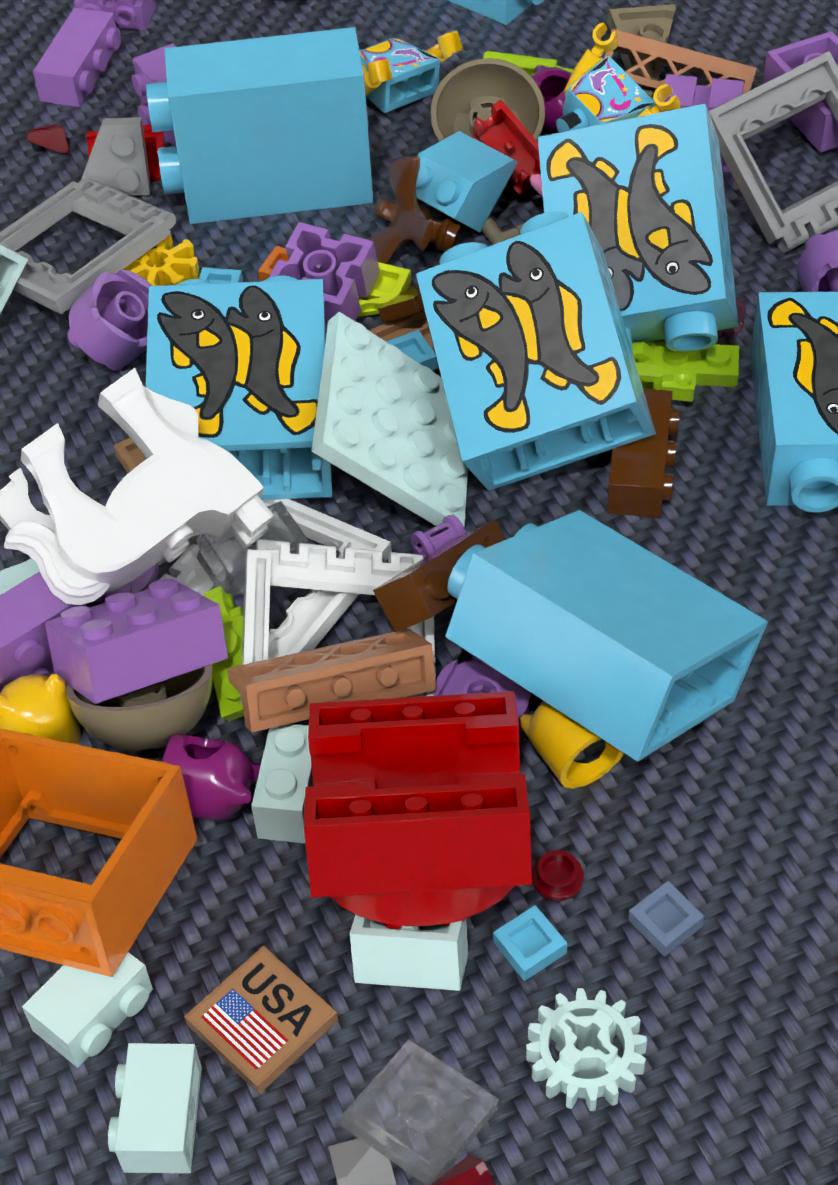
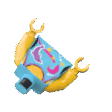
(403, 73)
(604, 92)

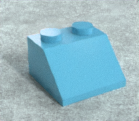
(463, 178)

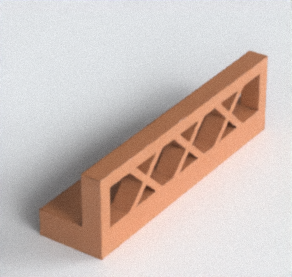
(680, 58)
(363, 669)

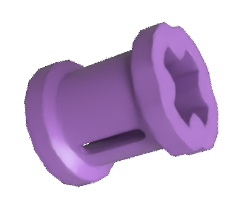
(435, 538)

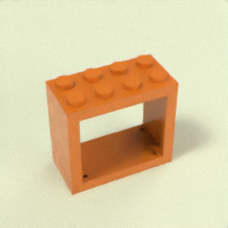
(97, 793)

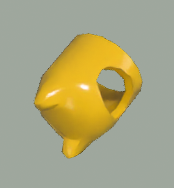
(39, 708)
(560, 741)

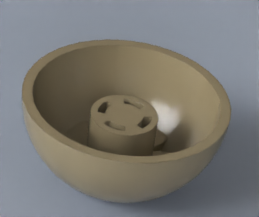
(478, 85)
(146, 715)

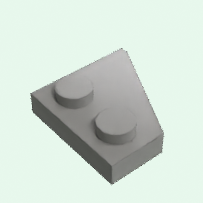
(120, 157)

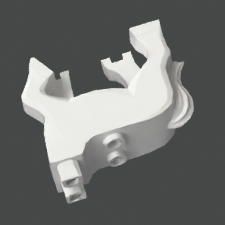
(172, 495)

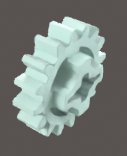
(590, 1071)

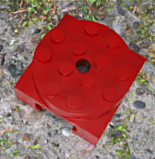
(417, 806)

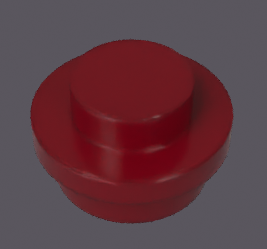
(557, 875)

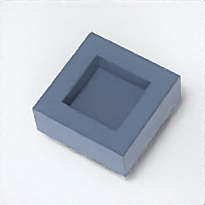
(666, 918)

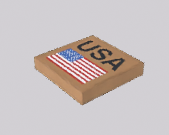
(261, 1019)

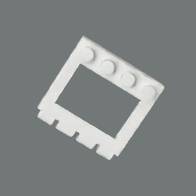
(314, 569)
(308, 616)

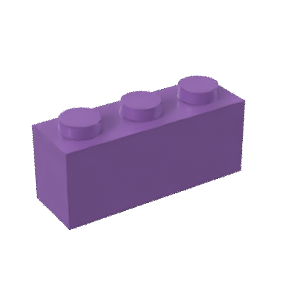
(76, 57)

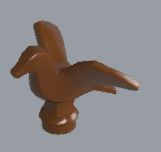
(409, 219)

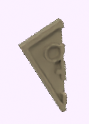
(644, 21)

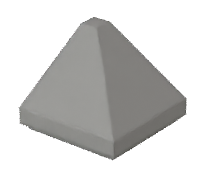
(360, 1164)

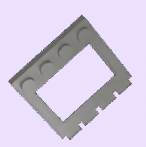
(760, 110)
(138, 220)

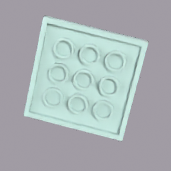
(388, 423)

